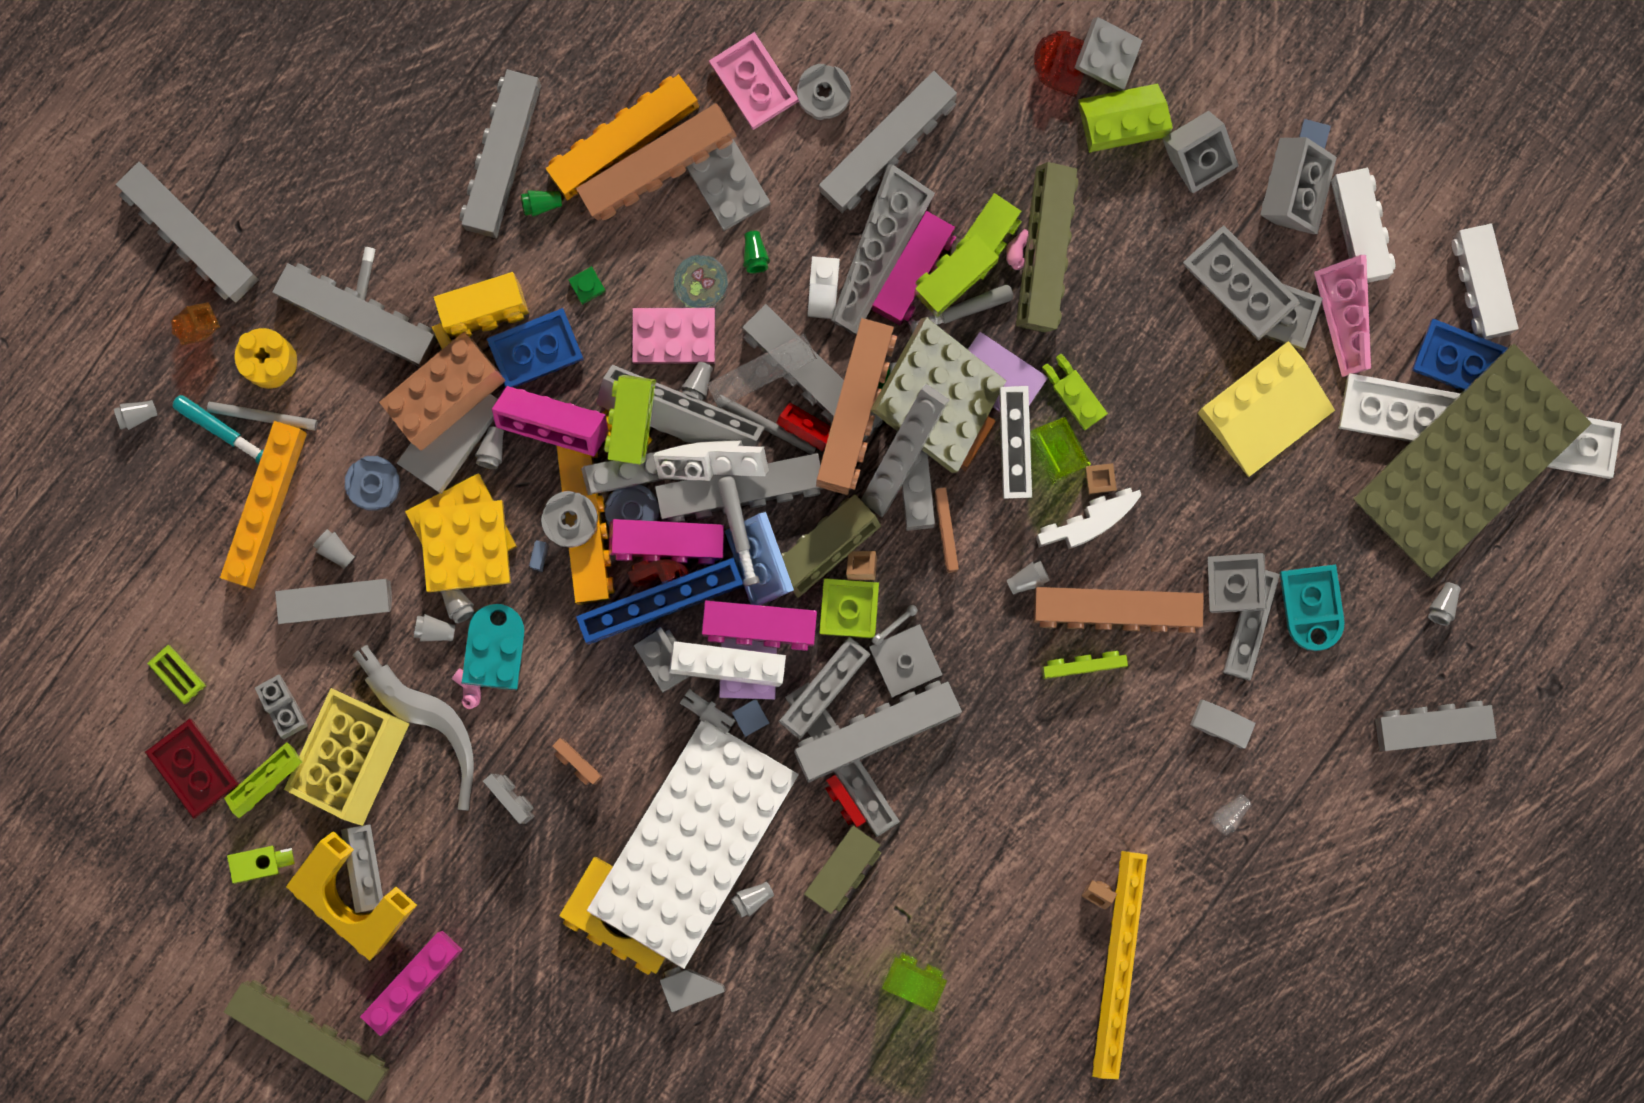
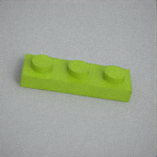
(1084, 664)
(263, 780)

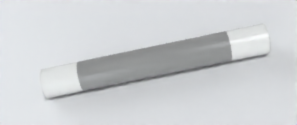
(365, 271)

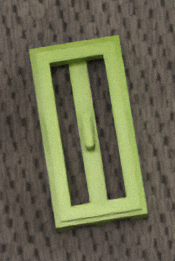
(192, 691)

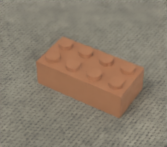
(442, 391)

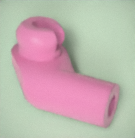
(1014, 250)
(471, 693)

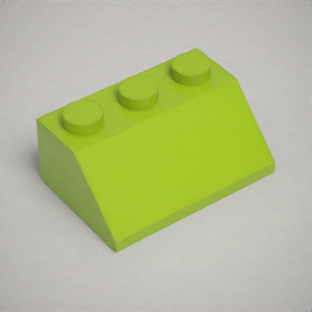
(1125, 117)

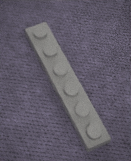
(904, 449)

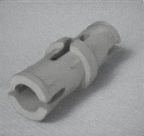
(707, 711)

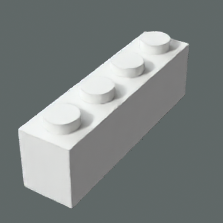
(1362, 222)
(1485, 282)
(1015, 442)
(727, 664)

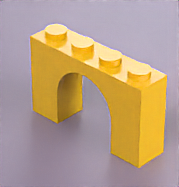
(316, 887)
(577, 917)

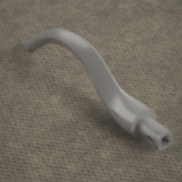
(423, 710)

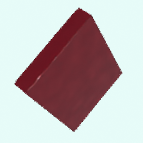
(192, 768)

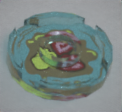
(700, 282)

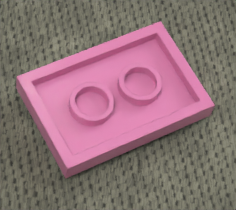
(753, 81)
(673, 335)

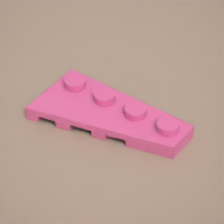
(1347, 312)

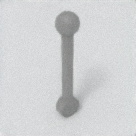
(911, 611)

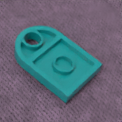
(1312, 603)
(493, 650)

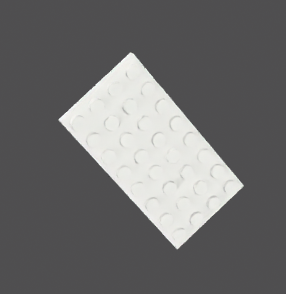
(692, 843)

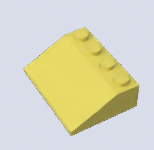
(1267, 409)
(346, 757)

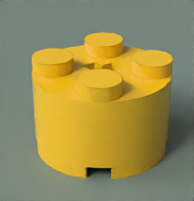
(275, 369)

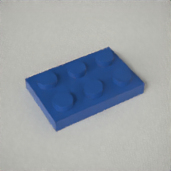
(535, 349)
(1454, 355)

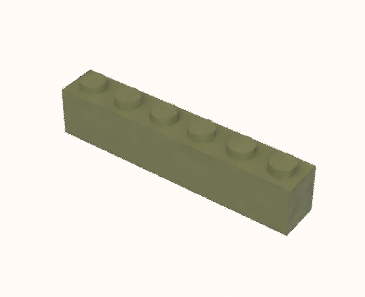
(1047, 247)
(306, 1039)

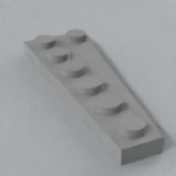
(887, 231)

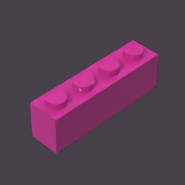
(919, 256)
(550, 420)
(666, 540)
(759, 623)
(411, 983)

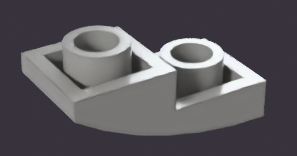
(281, 706)
(1222, 724)

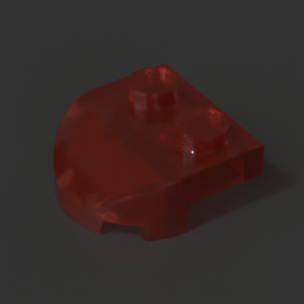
(1056, 62)
(664, 569)

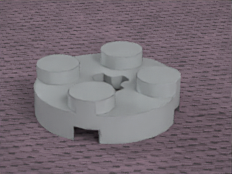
(824, 76)
(555, 513)

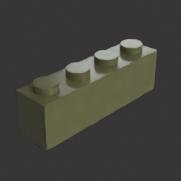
(829, 543)

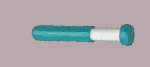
(215, 426)

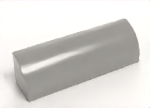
(333, 601)

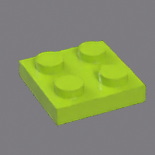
(849, 608)

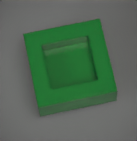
(587, 285)

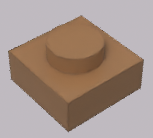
(1100, 479)
(861, 565)
(1099, 894)

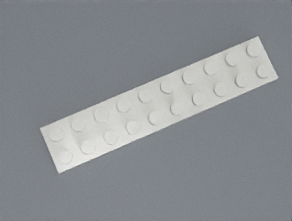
(1406, 410)

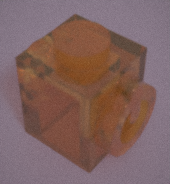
(194, 324)

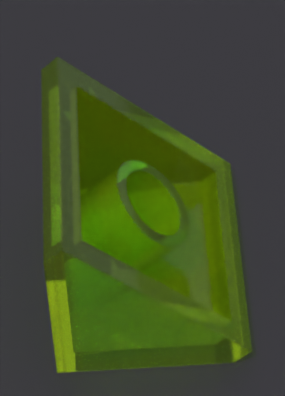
(1058, 450)

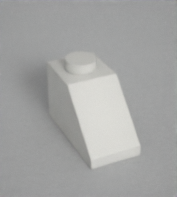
(823, 287)

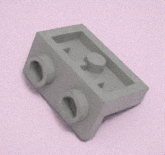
(656, 654)

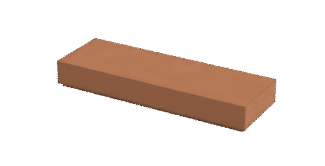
(946, 530)

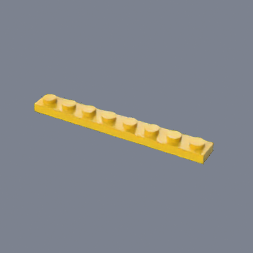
(1119, 965)

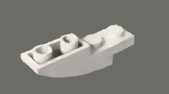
(711, 458)
(1100, 517)

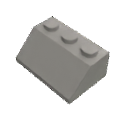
(1298, 185)

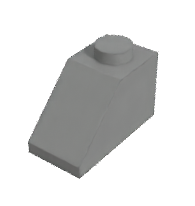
(688, 987)

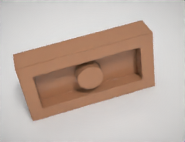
(567, 754)

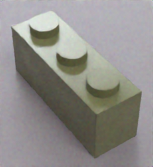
(843, 870)

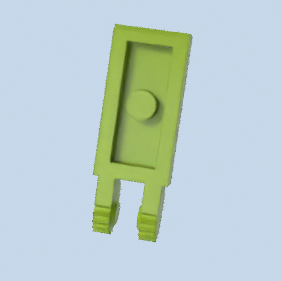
(1075, 394)

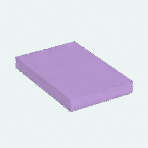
(1008, 366)

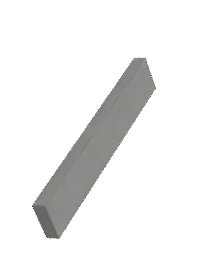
(855, 779)

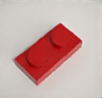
(804, 426)
(838, 792)

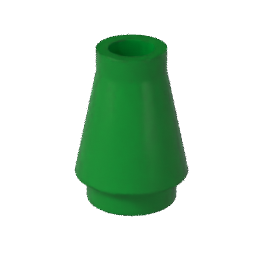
(540, 201)
(755, 254)

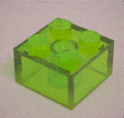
(914, 982)

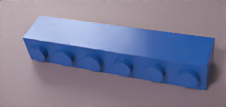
(660, 601)

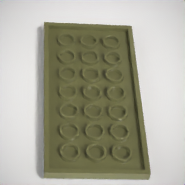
(1472, 460)

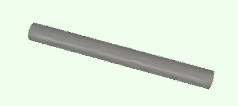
(259, 415)
(770, 426)

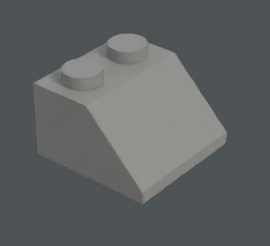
(1201, 151)

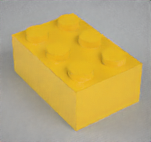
(482, 305)

